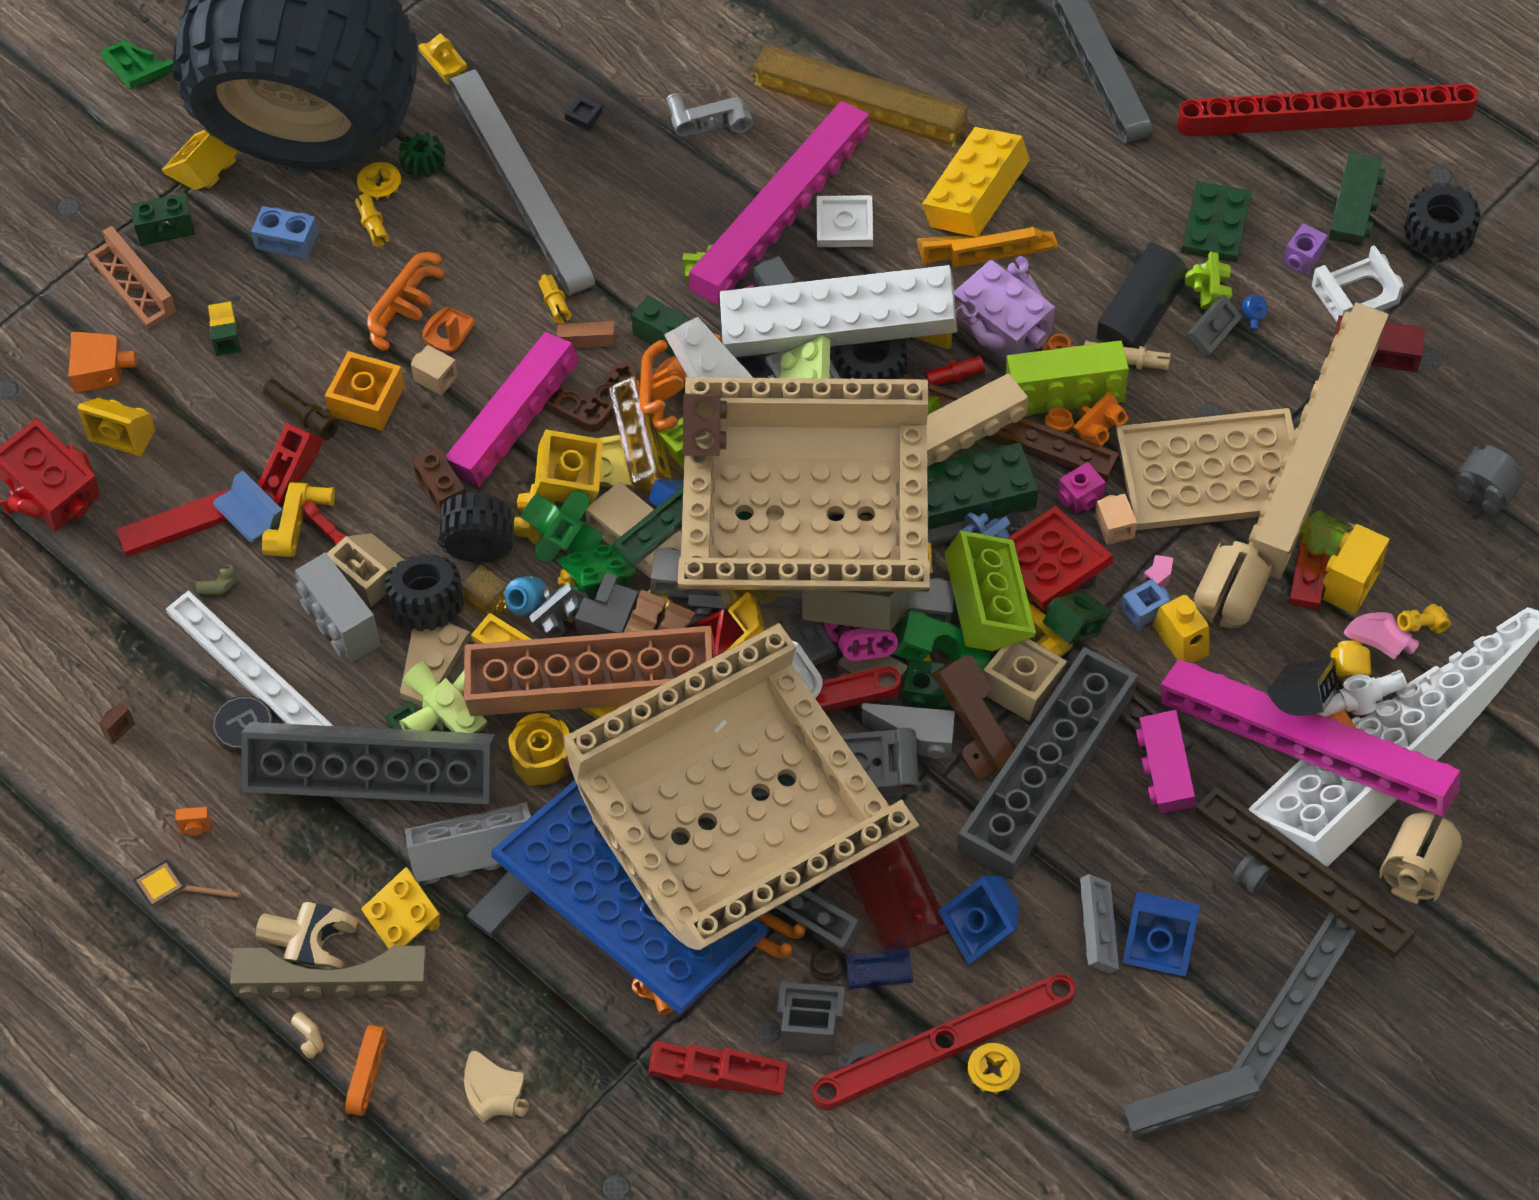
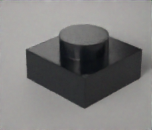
(583, 112)

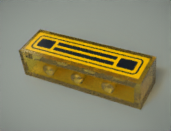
(640, 440)

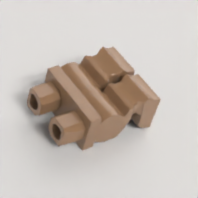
(651, 607)

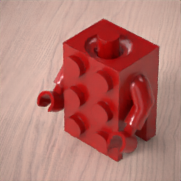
(46, 477)

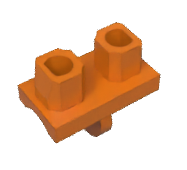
(1099, 419)

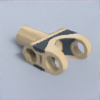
(306, 934)

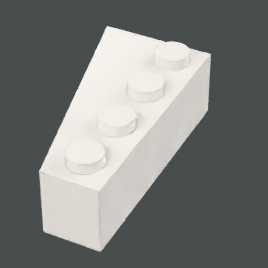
(703, 353)

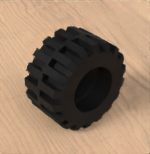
(1445, 204)
(892, 353)
(476, 527)
(424, 592)

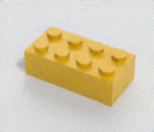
(976, 181)

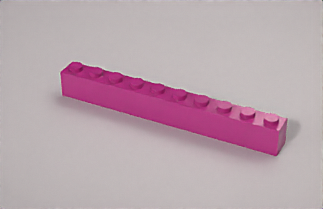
(779, 202)
(1312, 738)

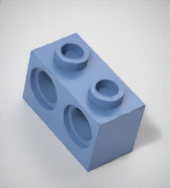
(284, 232)

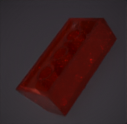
(898, 896)

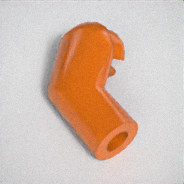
(642, 991)

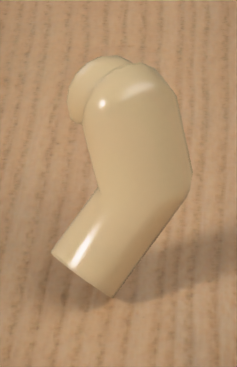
(311, 1031)

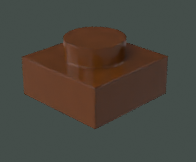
(116, 722)

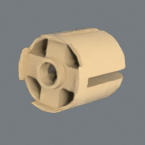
(1229, 565)
(1404, 858)

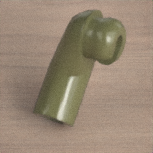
(220, 585)

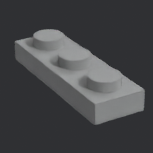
(1099, 924)

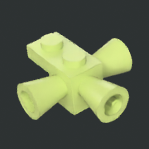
(441, 703)

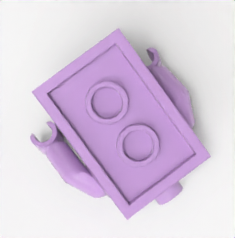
(1004, 310)

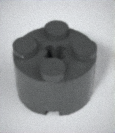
(1488, 479)

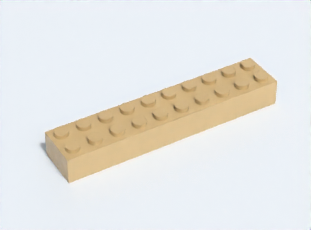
(1317, 436)

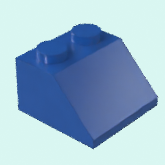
(1161, 933)

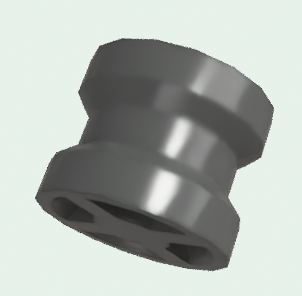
(1251, 874)

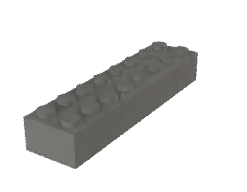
(368, 763)
(1047, 763)

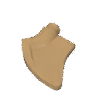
(493, 1089)

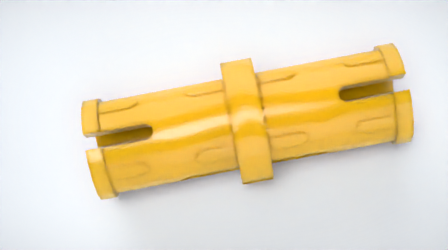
(372, 220)

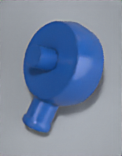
(1254, 309)

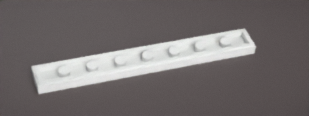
(243, 662)

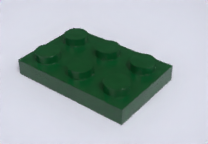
(1216, 221)

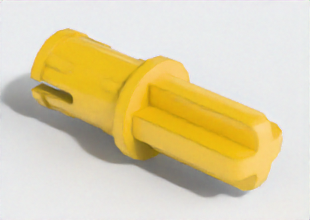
(554, 298)

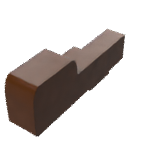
(964, 689)

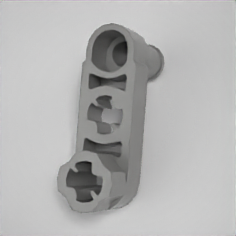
(708, 117)

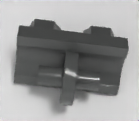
(557, 608)

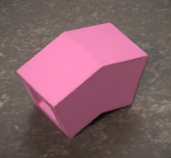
(1159, 571)

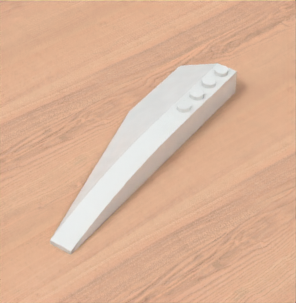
(1329, 811)

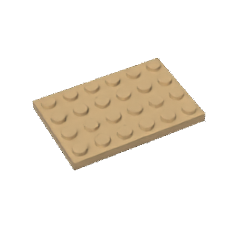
(1202, 466)

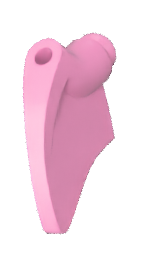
(1381, 632)

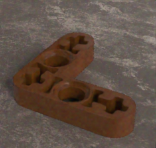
(588, 407)

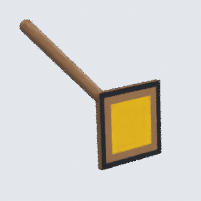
(163, 883)

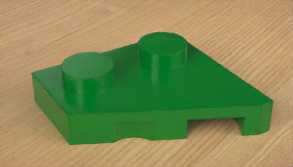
(134, 64)

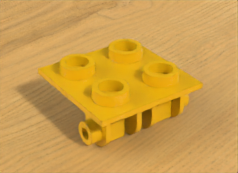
(401, 911)

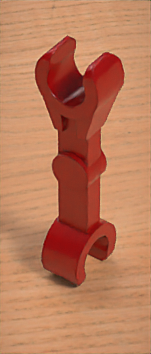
(314, 515)

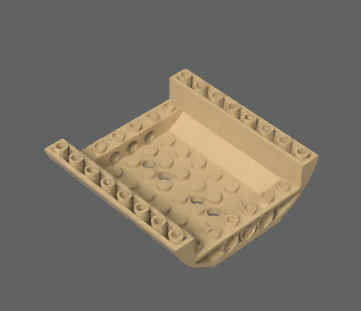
(807, 454)
(664, 768)

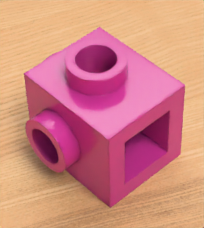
(1081, 489)

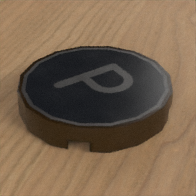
(233, 718)

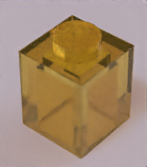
(485, 591)

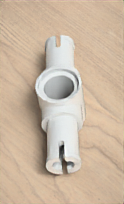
(1363, 692)

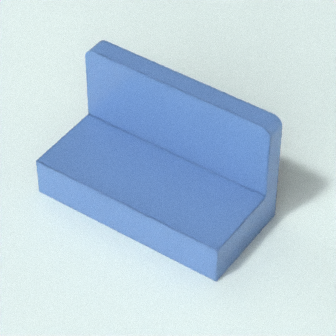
(248, 508)

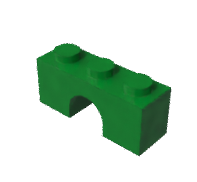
(920, 633)

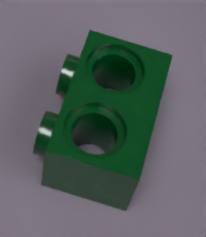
(932, 697)

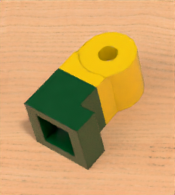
(223, 328)

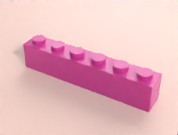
(512, 409)

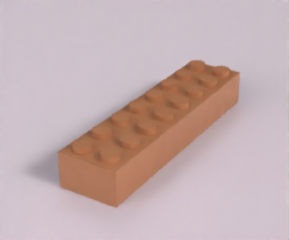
(578, 669)

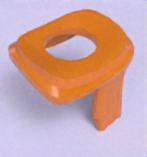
(457, 326)

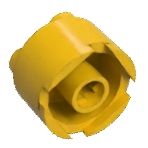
(539, 749)

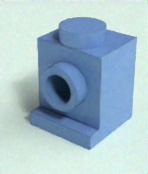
(1143, 603)

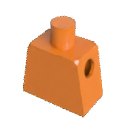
(97, 361)

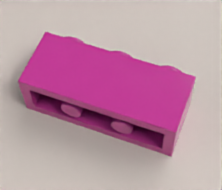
(1166, 762)

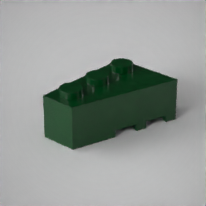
(1357, 199)

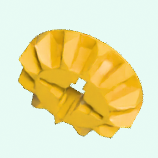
(369, 177)
(996, 1055)

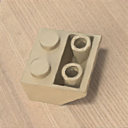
(365, 564)

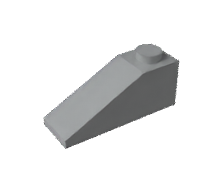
(932, 726)

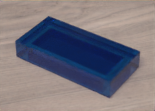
(879, 969)

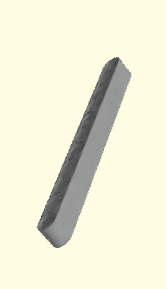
(522, 183)

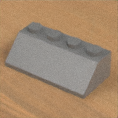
(461, 842)

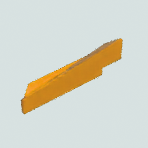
(974, 250)

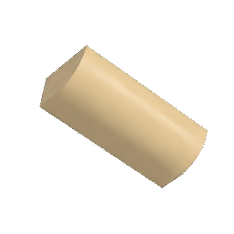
(620, 511)

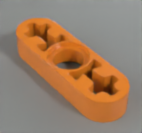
(365, 1070)

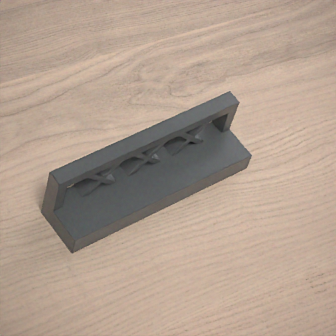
(1191, 1102)

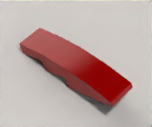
(717, 1069)

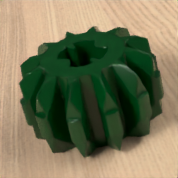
(422, 154)

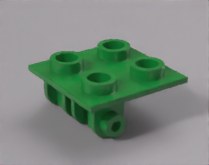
(591, 565)

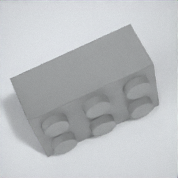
(337, 608)

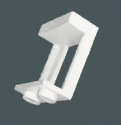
(1376, 266)

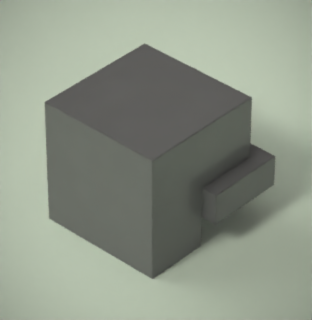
(609, 610)
(810, 1017)

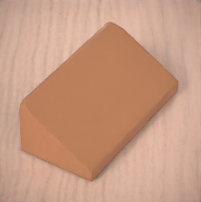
(588, 334)

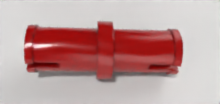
(955, 371)

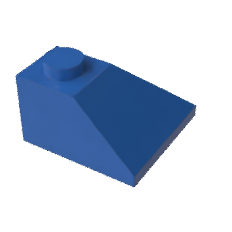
(981, 916)

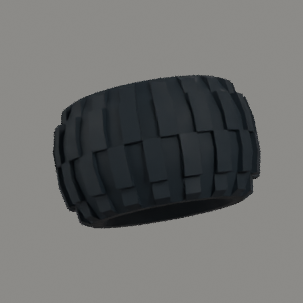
(297, 76)

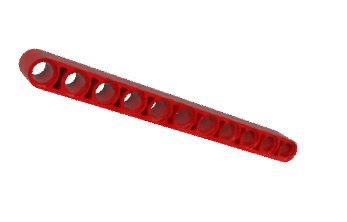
(1327, 109)

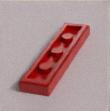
(170, 525)

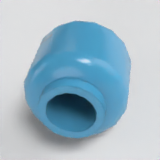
(525, 595)

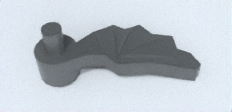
(859, 1052)

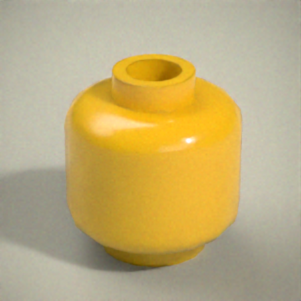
(1351, 659)

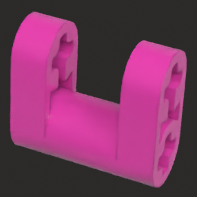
(880, 641)

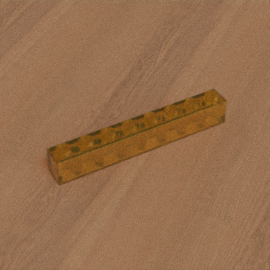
(883, 100)

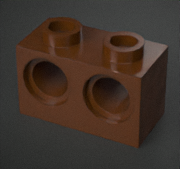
(694, 424)
(436, 477)

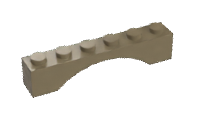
(395, 972)

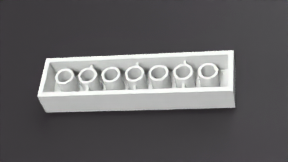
(840, 309)

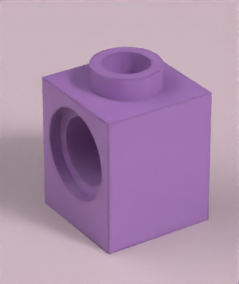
(1305, 249)

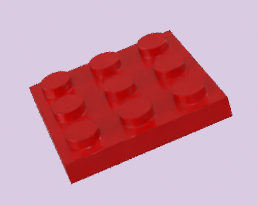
(1056, 556)

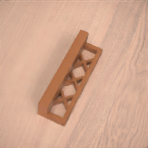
(137, 271)

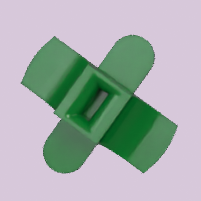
(561, 525)

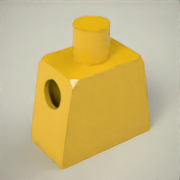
(1183, 629)

